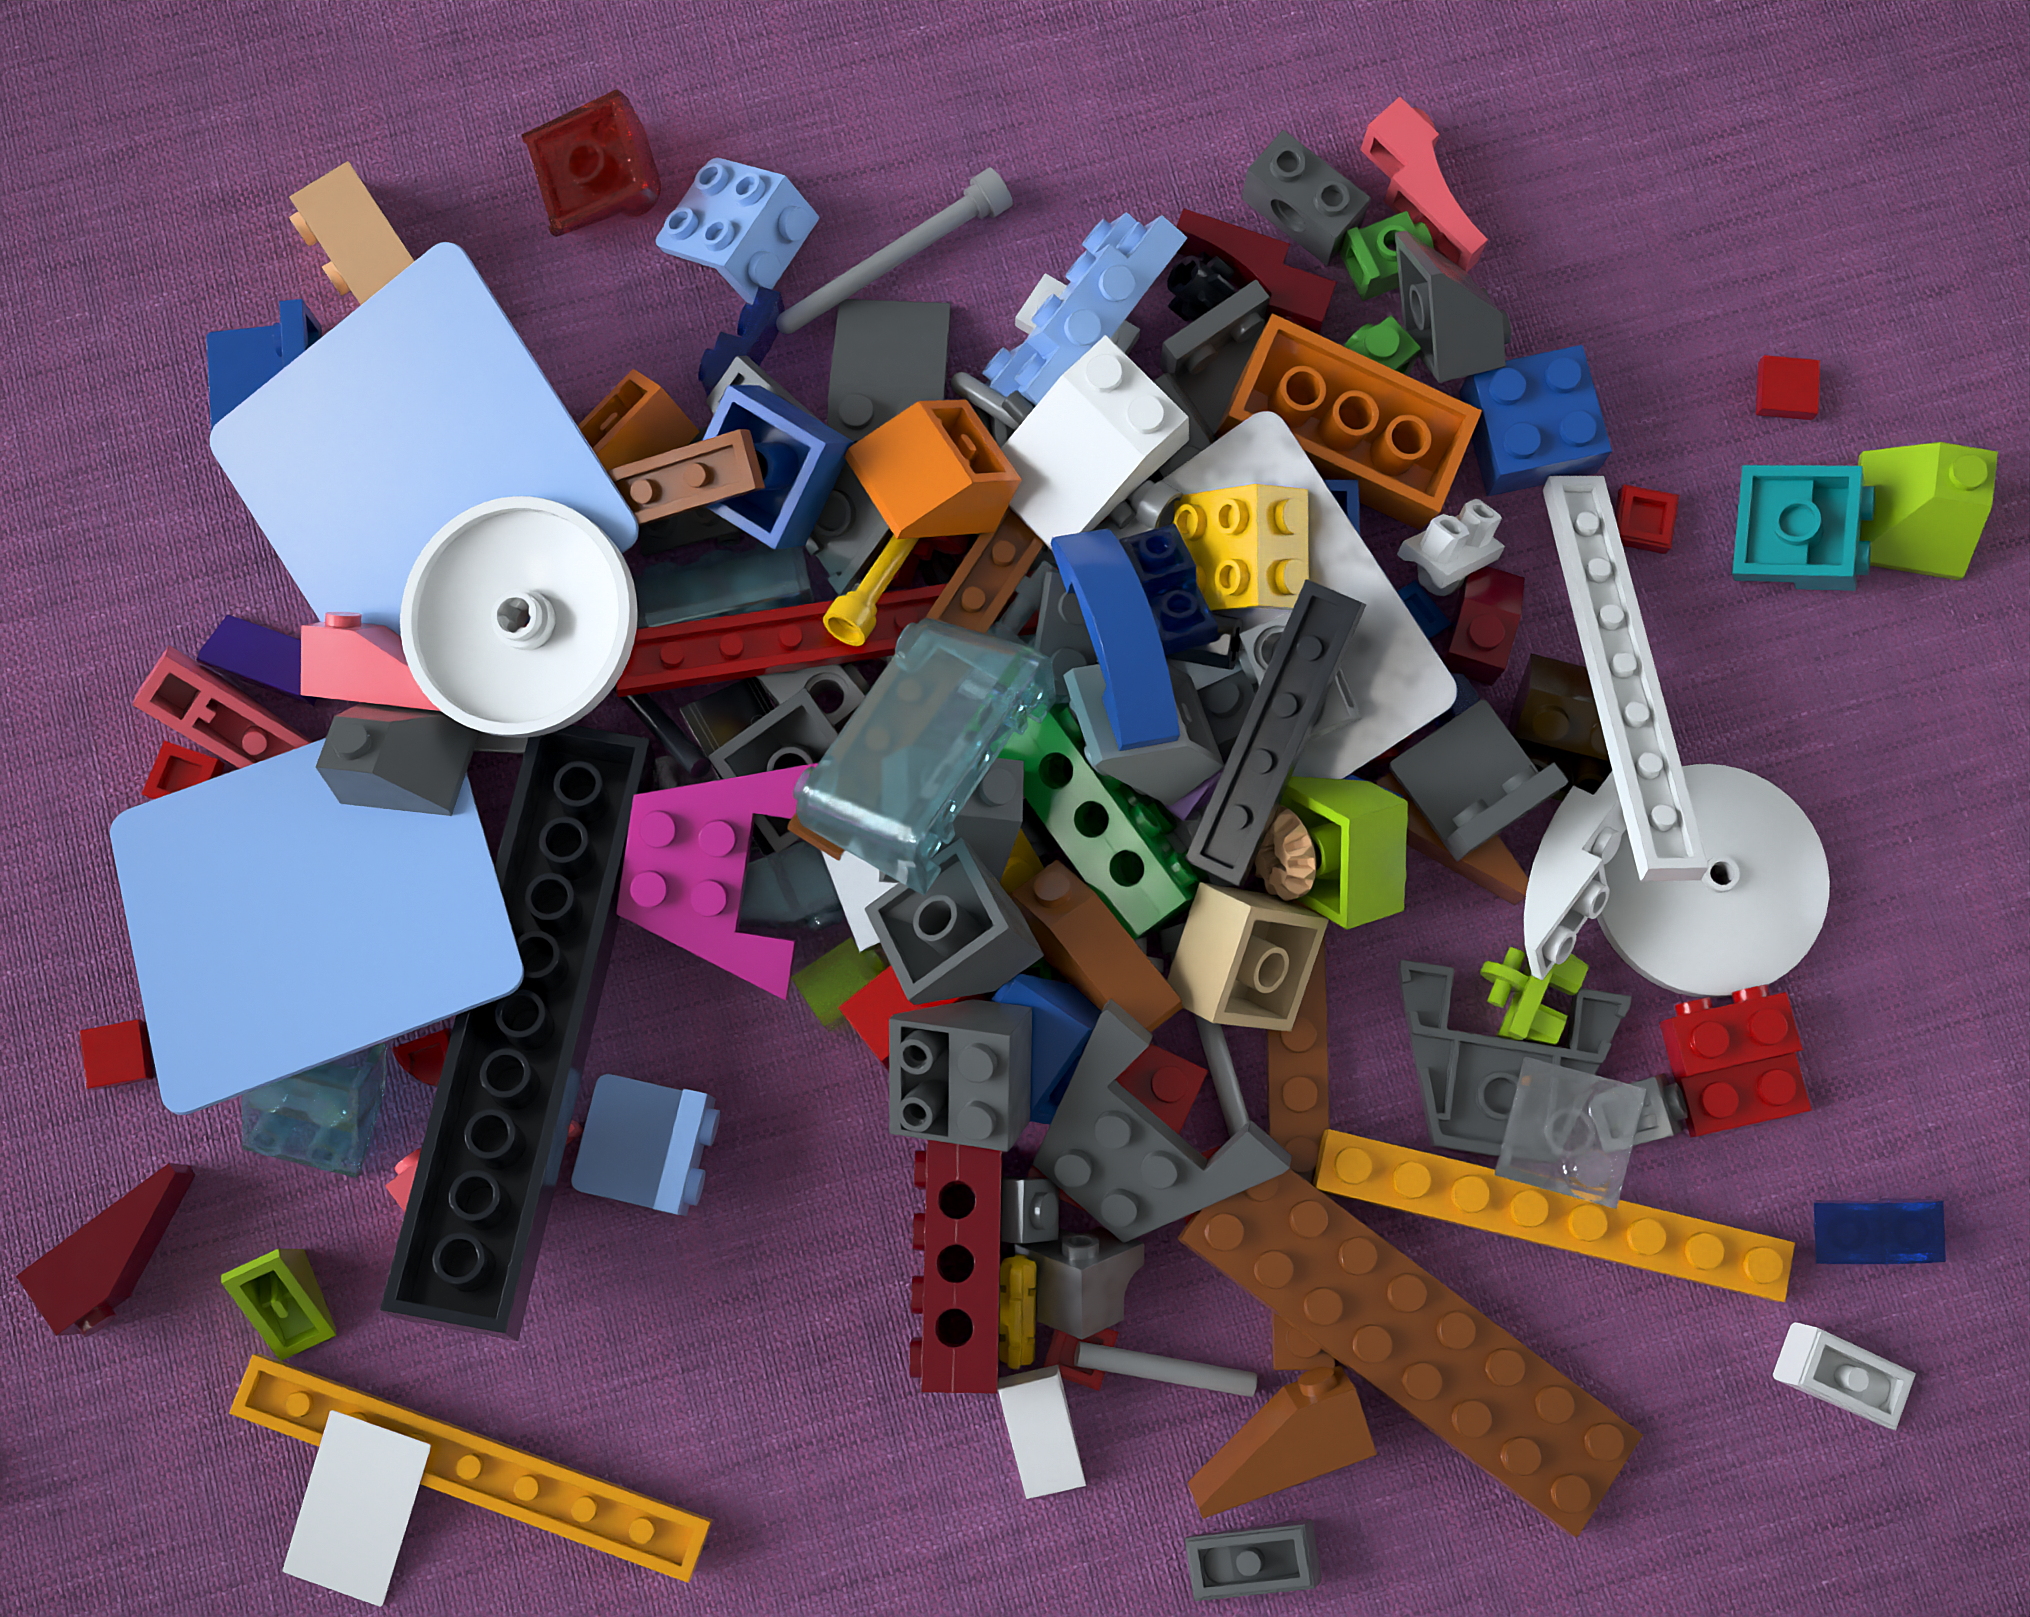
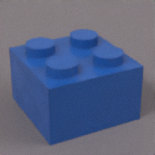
(1536, 420)
(796, 460)

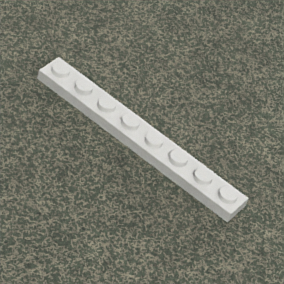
(1624, 682)

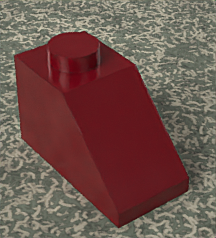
(1484, 625)

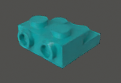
(1803, 526)

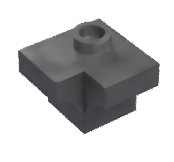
(1082, 1279)

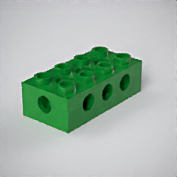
(1105, 827)

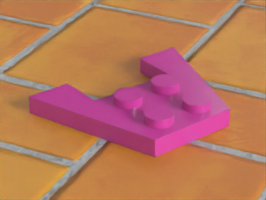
(691, 867)

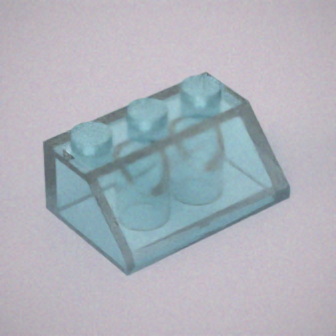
(723, 585)

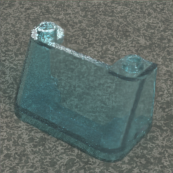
(922, 746)

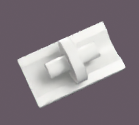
(1454, 547)

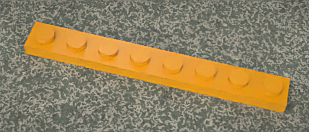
(1482, 1201)
(486, 1470)

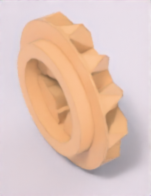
(1286, 857)

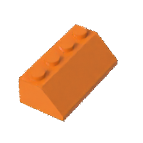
(1357, 419)

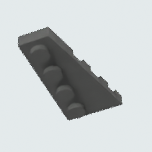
(850, 525)

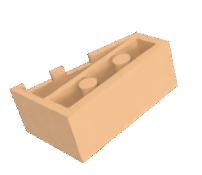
(351, 231)

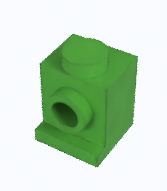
(1370, 261)
(1386, 344)

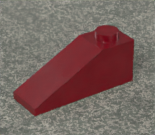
(104, 1259)

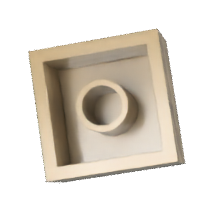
(1245, 957)

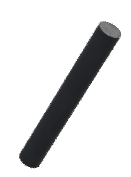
(668, 733)

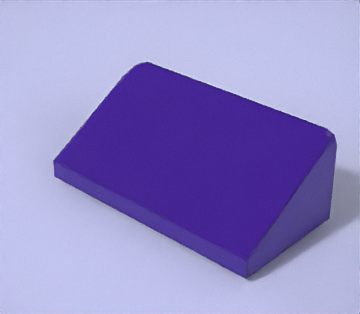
(256, 657)

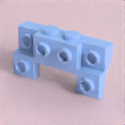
(1103, 290)

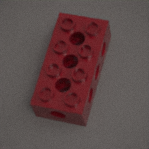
(973, 1363)

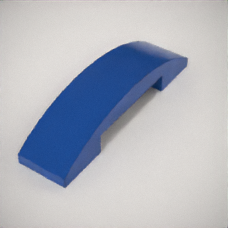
(1123, 636)

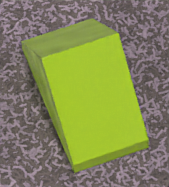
(282, 1301)

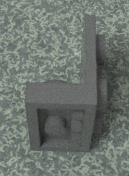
(1215, 350)
(1473, 779)

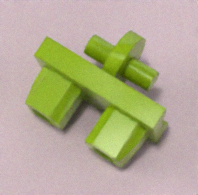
(1525, 1014)

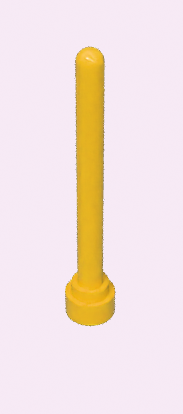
(853, 615)

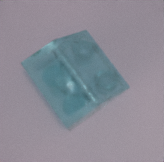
(319, 1114)

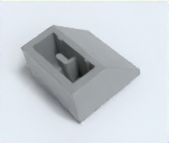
(1159, 770)

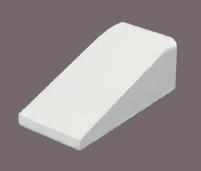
(1843, 1375)
(1041, 1431)

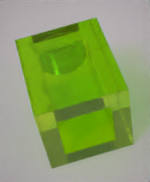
(836, 979)

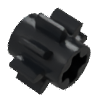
(1199, 285)

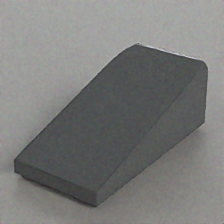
(1254, 1560)

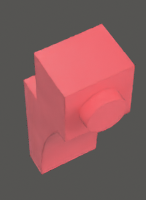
(1403, 147)

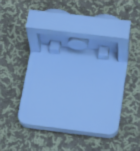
(740, 224)
(645, 1144)

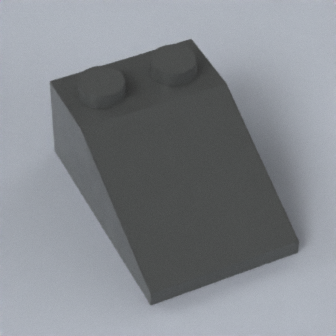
(886, 361)

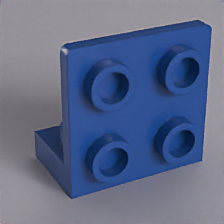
(249, 357)

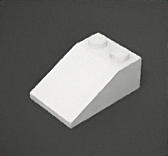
(1091, 443)

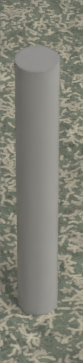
(1165, 1369)

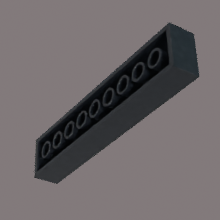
(520, 1060)

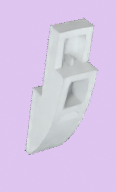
(1569, 873)

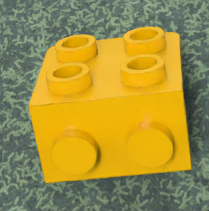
(1247, 544)

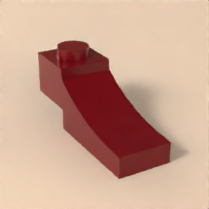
(1254, 256)

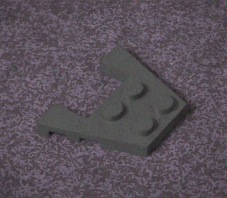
(1473, 1078)
(1125, 1159)

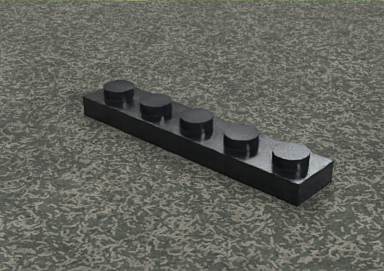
(1275, 732)

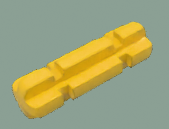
(1017, 1311)

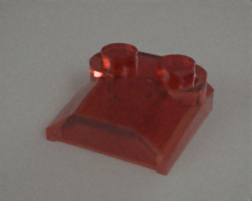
(594, 164)

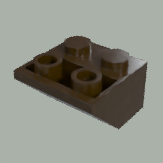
(1560, 723)

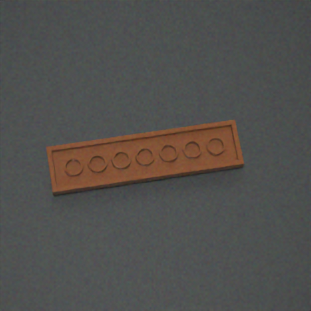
(1417, 1344)

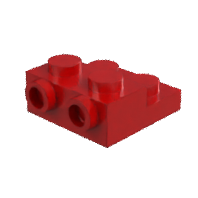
(1736, 1060)

